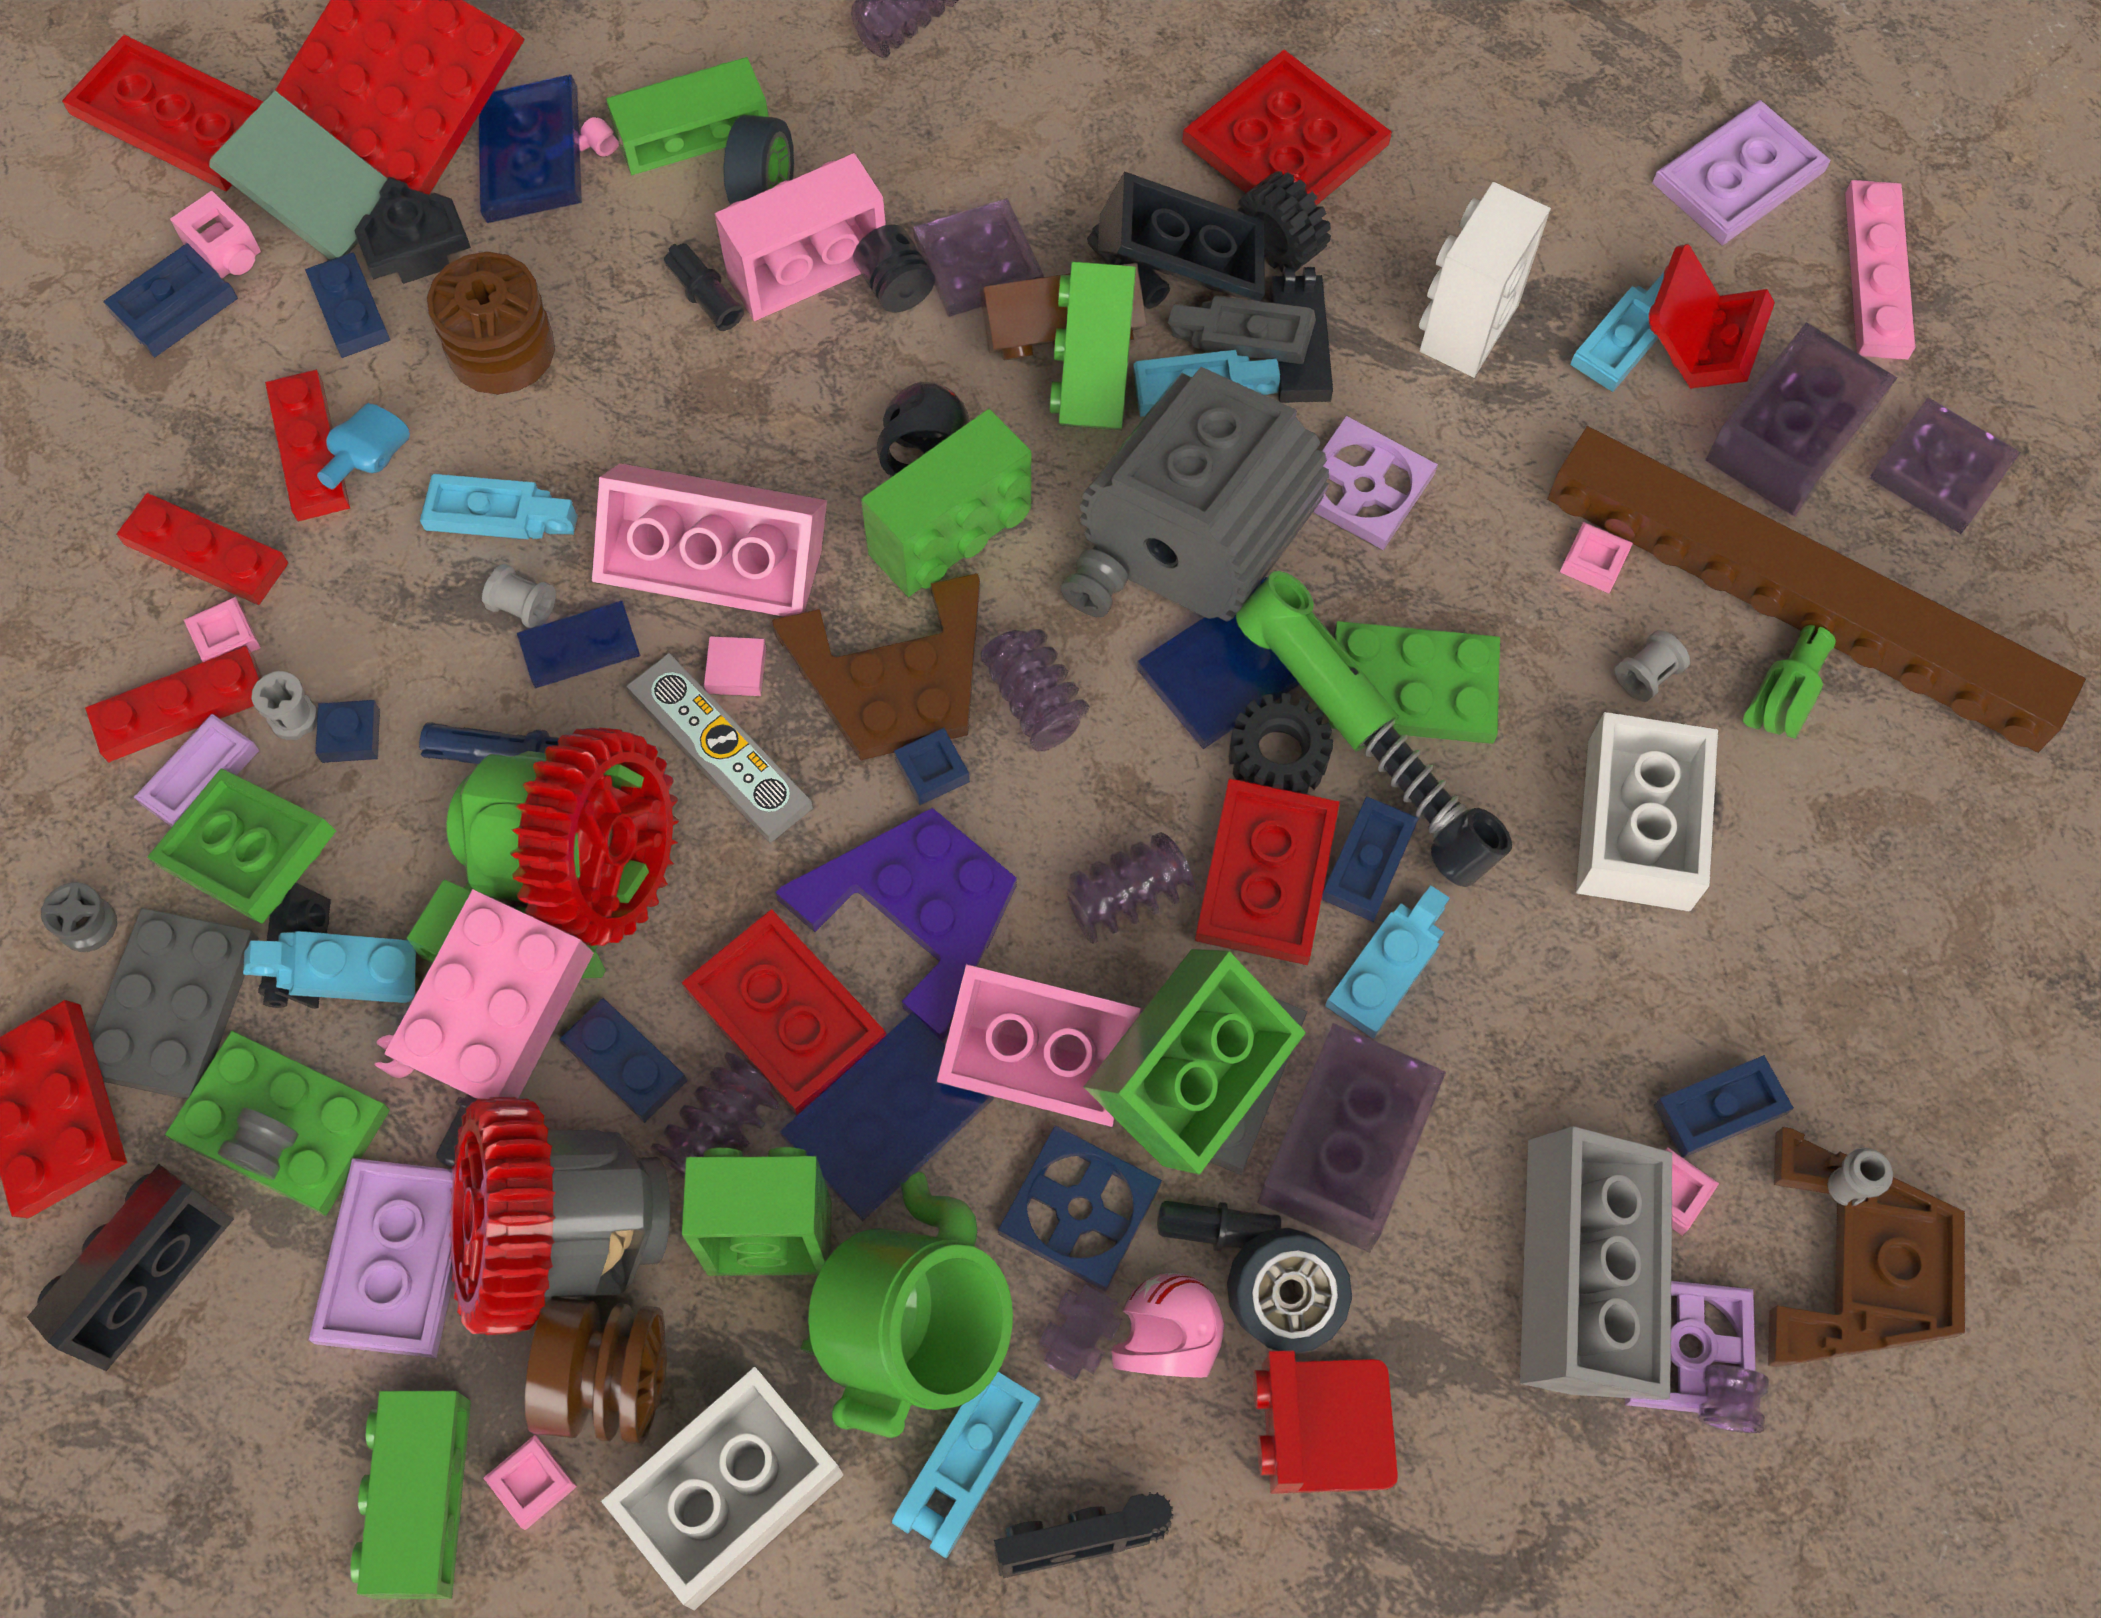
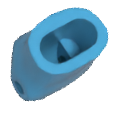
(363, 443)

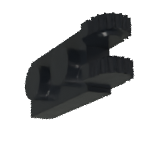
(1086, 1536)

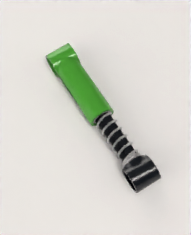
(1282, 620)

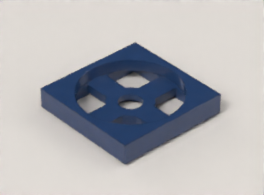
(1097, 1269)

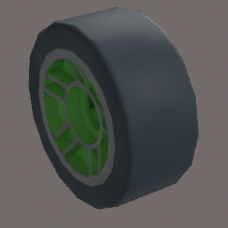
(757, 156)

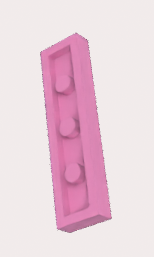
(1879, 270)

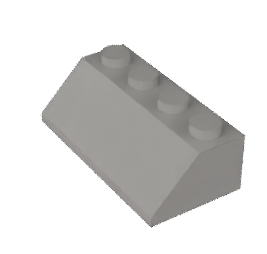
(1597, 1267)

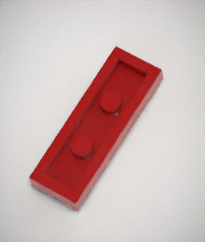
(301, 430)
(202, 548)
(174, 704)

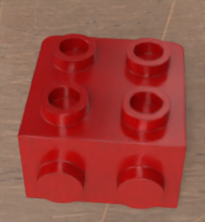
(1707, 334)
(1325, 1425)

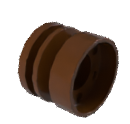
(491, 322)
(586, 1369)

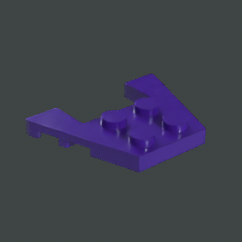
(931, 887)

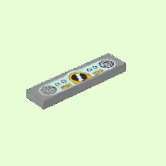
(720, 748)

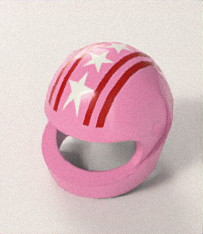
(1172, 1328)

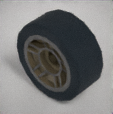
(1320, 1287)

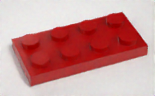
(161, 107)

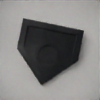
(410, 233)

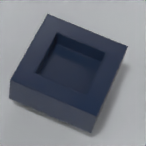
(347, 731)
(931, 766)

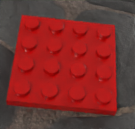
(400, 80)

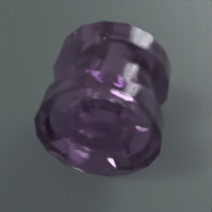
(1733, 1399)

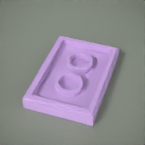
(1741, 172)
(388, 1261)

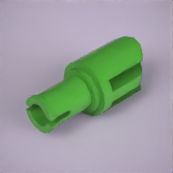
(1791, 686)

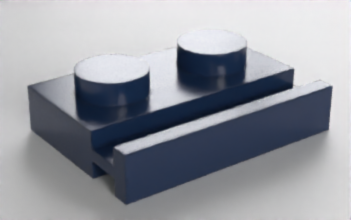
(170, 300)

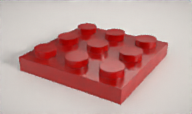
(1290, 124)

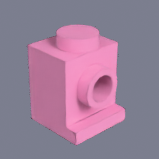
(224, 245)

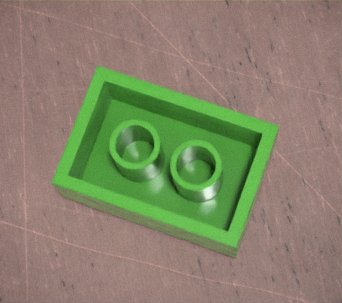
(948, 503)
(1195, 1060)
(757, 1212)

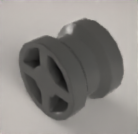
(1094, 583)
(69, 905)
(258, 1143)

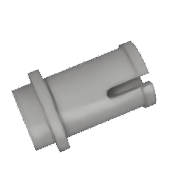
(1862, 1175)

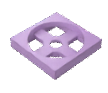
(1385, 453)
(1738, 1307)

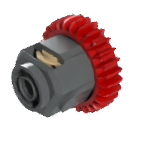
(546, 1214)

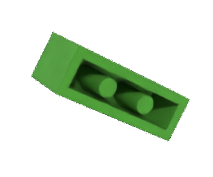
(684, 114)
(1094, 345)
(412, 1495)

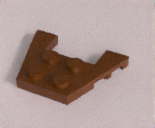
(899, 689)
(1894, 1267)

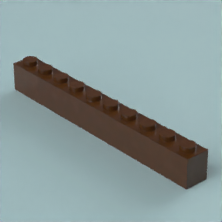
(1810, 584)

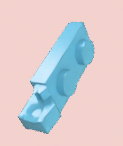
(1619, 339)
(1156, 375)
(494, 508)
(1389, 964)
(336, 966)

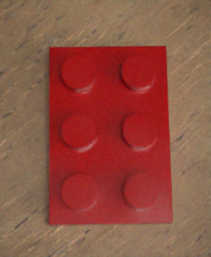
(1267, 872)
(784, 1011)
(53, 1112)

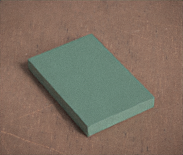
(300, 175)

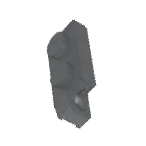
(1246, 326)

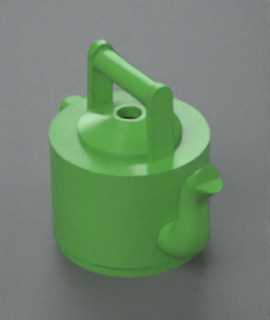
(909, 1316)

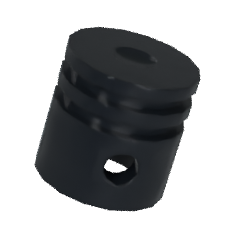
(894, 268)

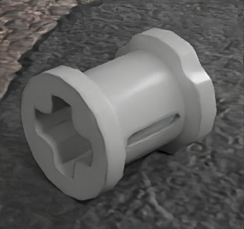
(518, 596)
(1652, 665)
(284, 704)

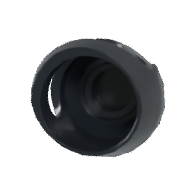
(919, 413)

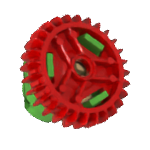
(570, 831)

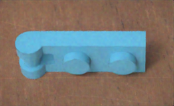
(967, 1461)

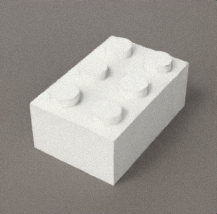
(1481, 277)
(1648, 812)
(722, 1489)

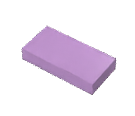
(193, 766)

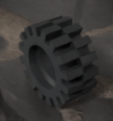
(1291, 220)
(1287, 719)

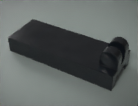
(1313, 378)

